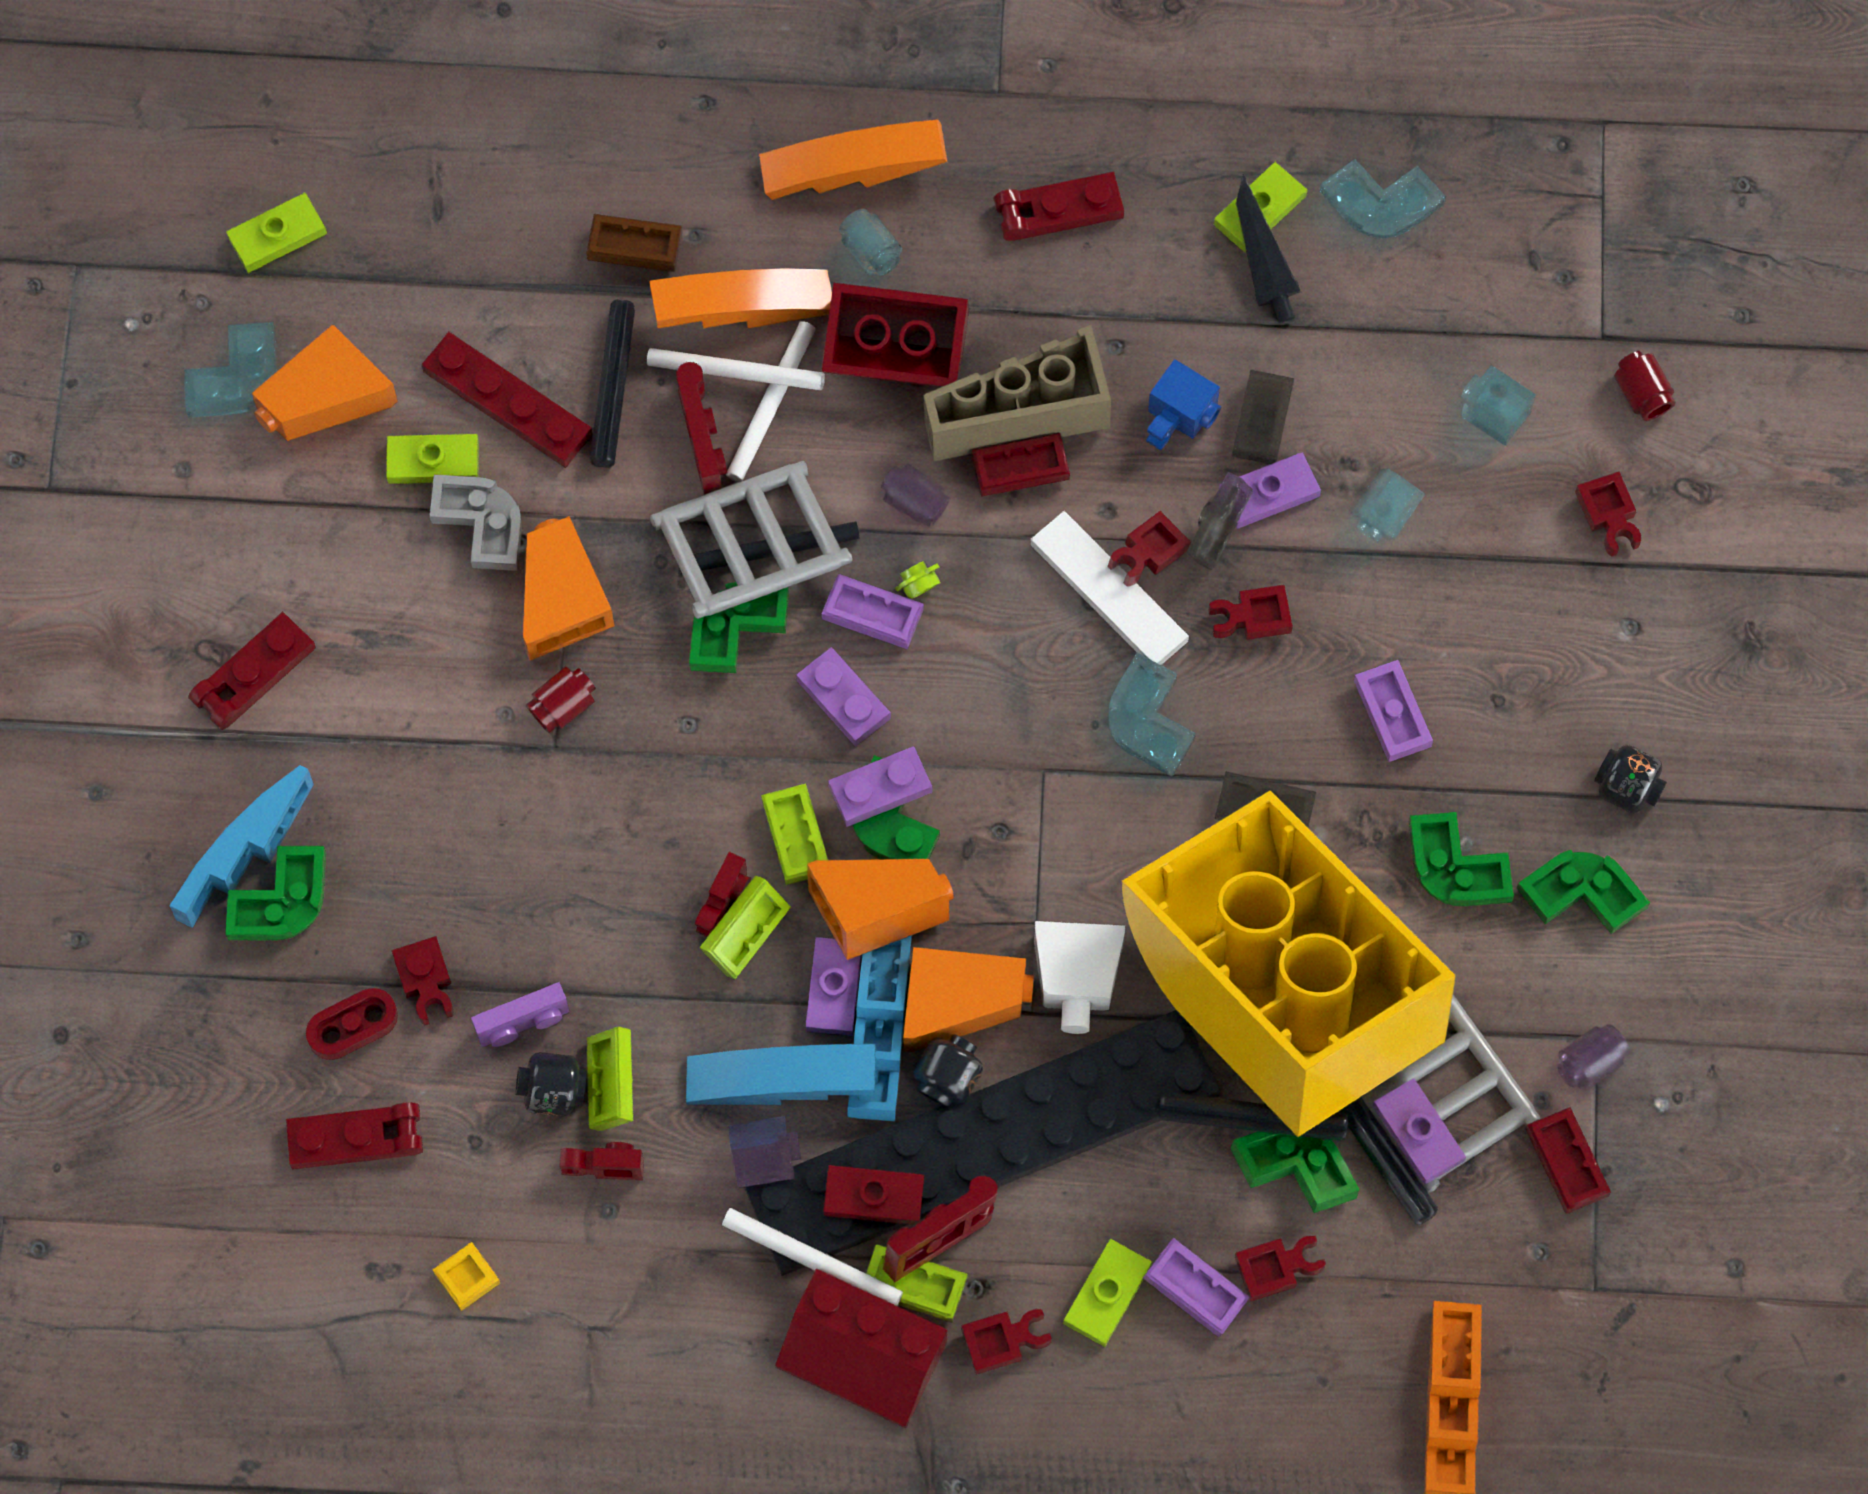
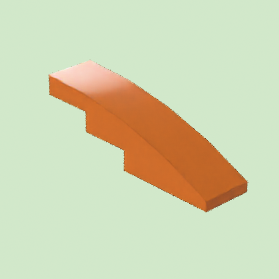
(853, 156)
(741, 295)
(1453, 1398)

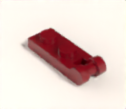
(1059, 206)
(700, 426)
(253, 670)
(353, 1136)
(940, 1229)

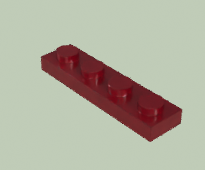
(507, 399)

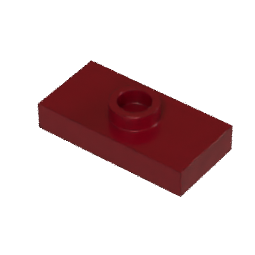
(1020, 464)
(1568, 1160)
(874, 1195)

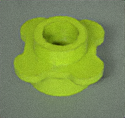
(918, 580)

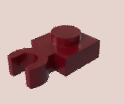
(1609, 507)
(1150, 545)
(1259, 611)
(725, 890)
(423, 973)
(614, 1161)
(1271, 1268)
(996, 1341)

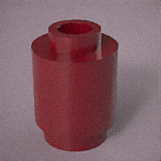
(1644, 385)
(561, 699)

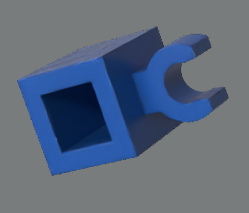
(1181, 402)

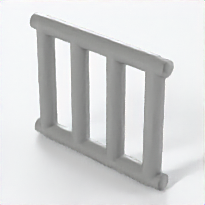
(749, 587)
(1494, 1076)

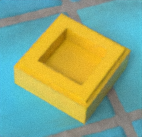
(466, 1276)

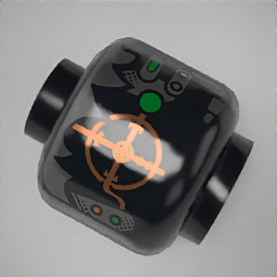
(1630, 779)
(948, 1070)
(551, 1084)

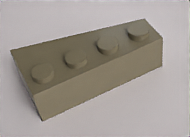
(1022, 399)

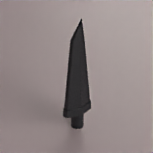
(1267, 264)

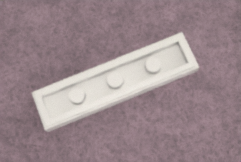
(1123, 607)

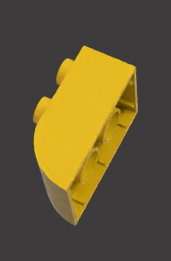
(1287, 962)

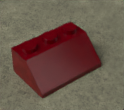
(895, 335)
(861, 1348)

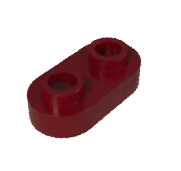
(349, 1020)

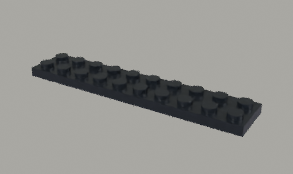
(999, 1131)

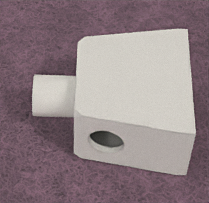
(1077, 969)

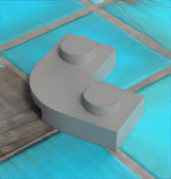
(488, 509)

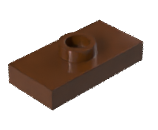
(634, 243)

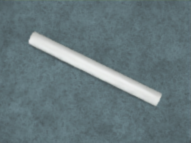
(738, 369)
(769, 405)
(808, 1256)

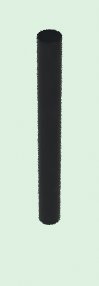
(761, 549)

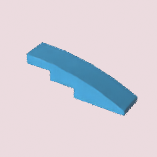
(251, 834)
(881, 1022)
(780, 1074)

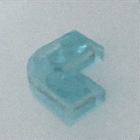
(1377, 210)
(230, 388)
(1136, 721)

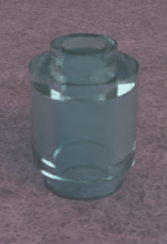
(870, 242)

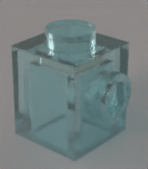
(1497, 404)
(1386, 505)

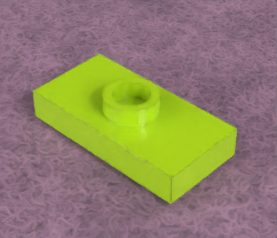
(1276, 195)
(276, 232)
(423, 456)
(793, 831)
(745, 927)
(609, 1079)
(927, 1289)
(1107, 1293)

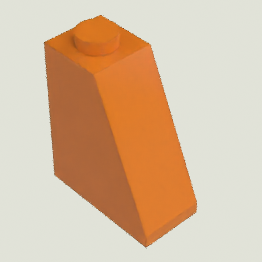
(322, 388)
(560, 590)
(878, 900)
(962, 994)

